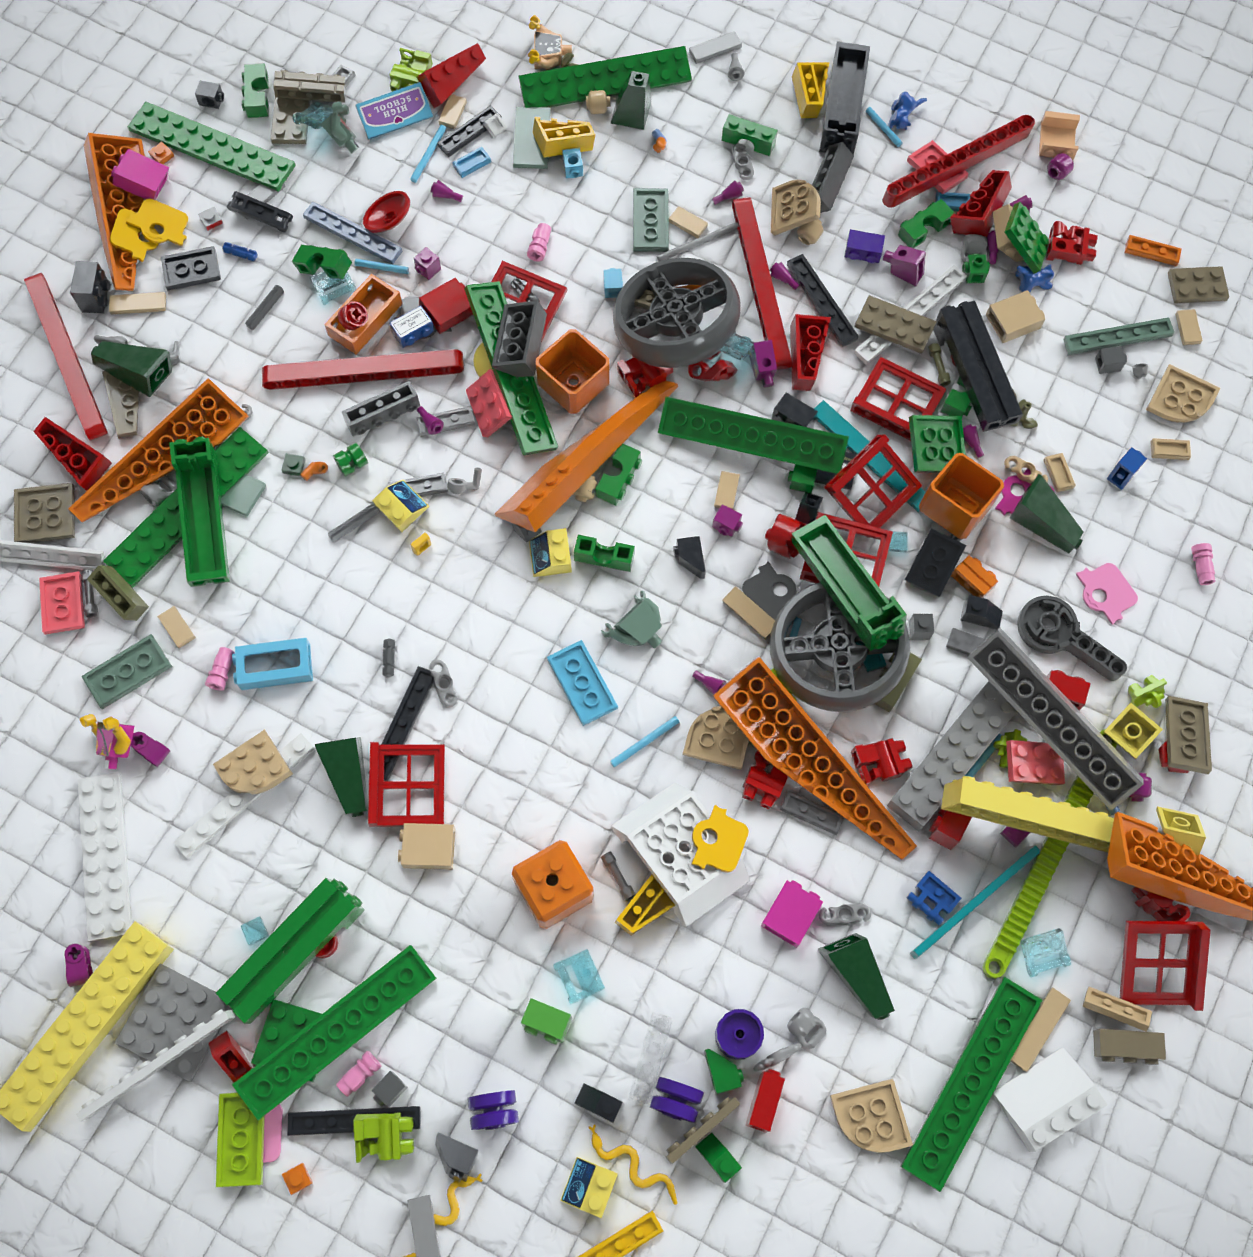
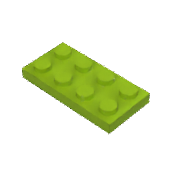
(238, 1143)

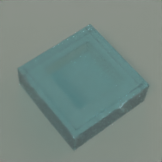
(899, 542)
(254, 931)

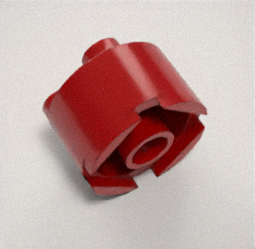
(780, 536)

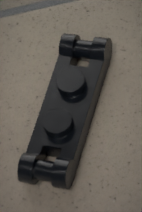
(260, 211)

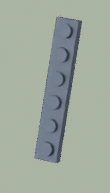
(352, 233)

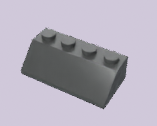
(519, 338)

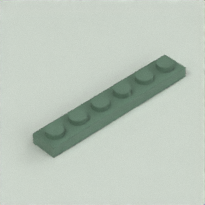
(1118, 336)

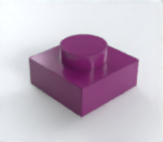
(1014, 835)

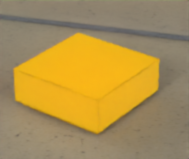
(421, 544)

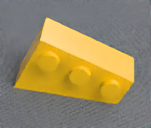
(809, 87)
(558, 136)
(645, 907)

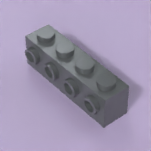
(832, 174)
(381, 408)

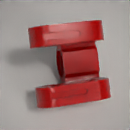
(720, 370)

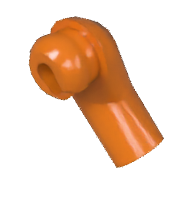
(314, 468)

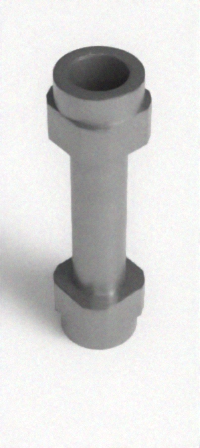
(90, 608)
(609, 861)

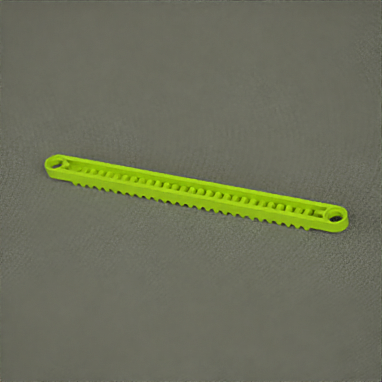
(1033, 888)

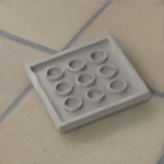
(165, 1013)

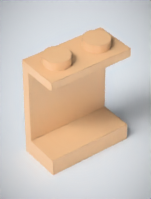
(1058, 134)

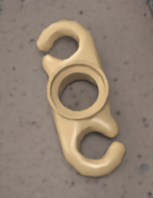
(1023, 464)

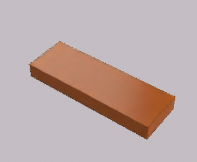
(1153, 250)

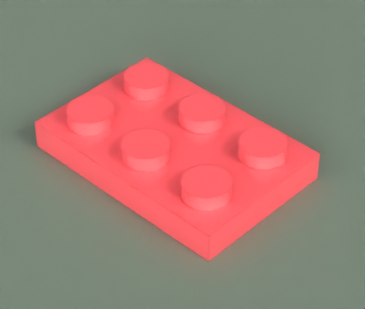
(930, 153)
(488, 404)
(61, 603)
(1034, 763)

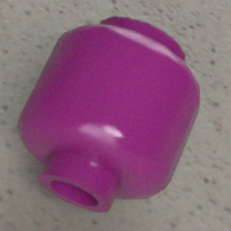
(1060, 166)
(1144, 791)

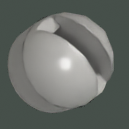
(1140, 370)

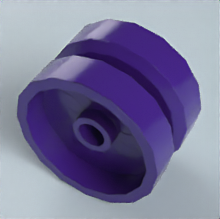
(726, 1037)
(677, 1098)
(493, 1110)

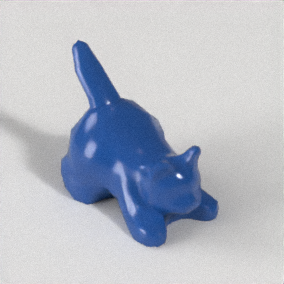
(903, 107)
(1030, 280)

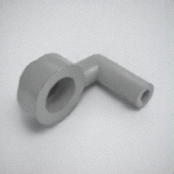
(459, 485)

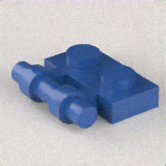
(938, 893)

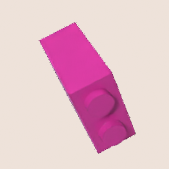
(140, 175)
(792, 913)

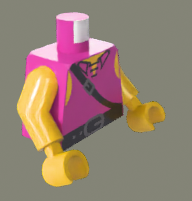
(112, 738)

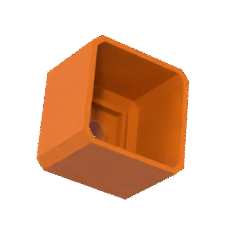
(569, 359)
(961, 495)
(556, 902)

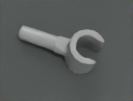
(174, 356)

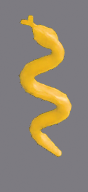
(634, 1164)
(454, 1206)

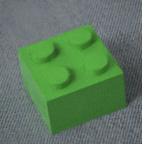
(546, 1021)

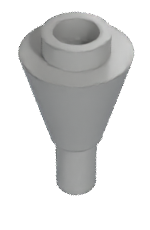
(735, 70)

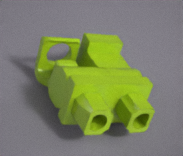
(409, 68)
(388, 1130)

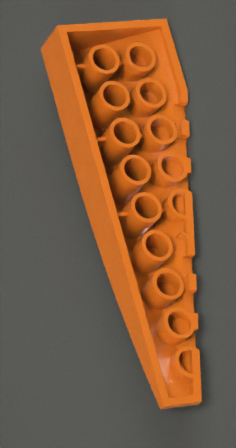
(101, 156)
(202, 414)
(1163, 867)

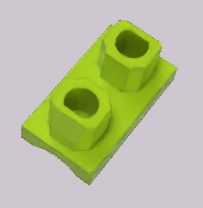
(1150, 694)
(1002, 746)

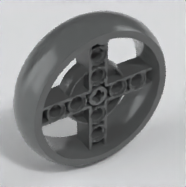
(676, 312)
(845, 696)

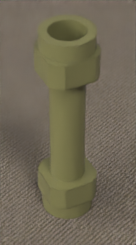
(943, 377)

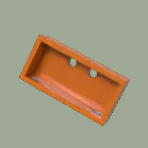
(380, 302)

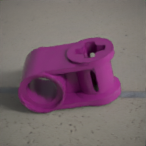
(151, 750)
(77, 969)

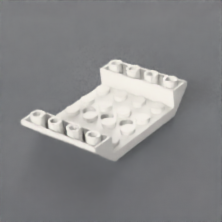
(658, 830)

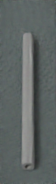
(699, 241)

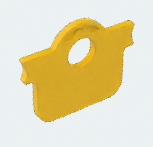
(157, 213)
(126, 236)
(729, 845)

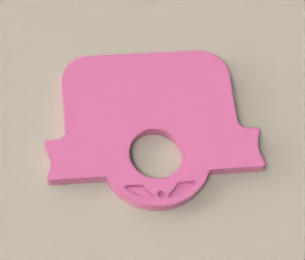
(1111, 581)
(273, 1134)

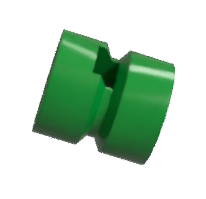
(350, 459)

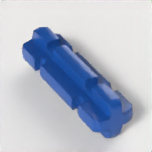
(240, 251)

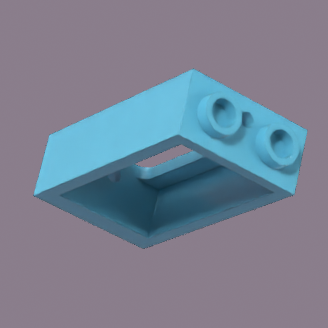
(277, 677)

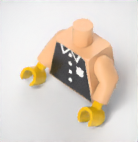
(547, 46)

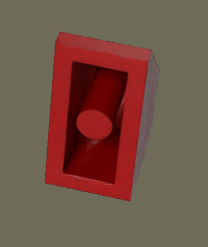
(229, 1056)

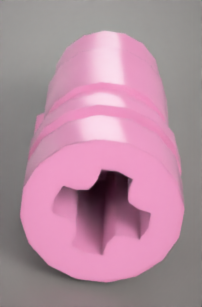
(539, 244)
(1203, 557)
(218, 675)
(358, 1074)

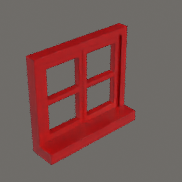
(532, 279)
(888, 419)
(856, 465)
(861, 529)
(377, 784)
(1194, 964)

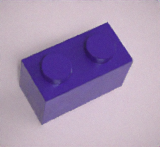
(864, 246)

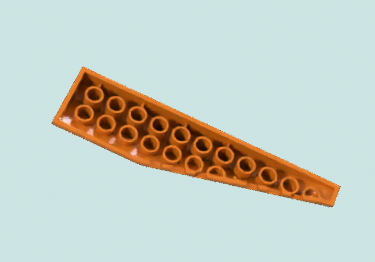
(572, 467)
(802, 752)

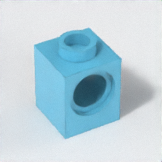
(572, 163)
(612, 282)

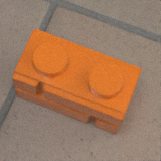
(974, 577)

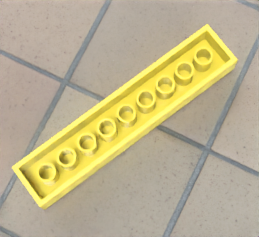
(1028, 813)
(81, 1027)

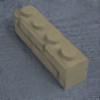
(309, 86)

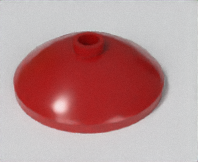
(387, 212)

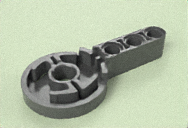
(1065, 637)

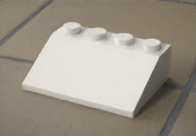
(1049, 1099)

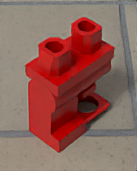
(1072, 244)
(635, 369)
(886, 756)
(763, 783)
(1160, 907)

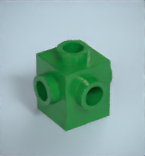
(976, 268)

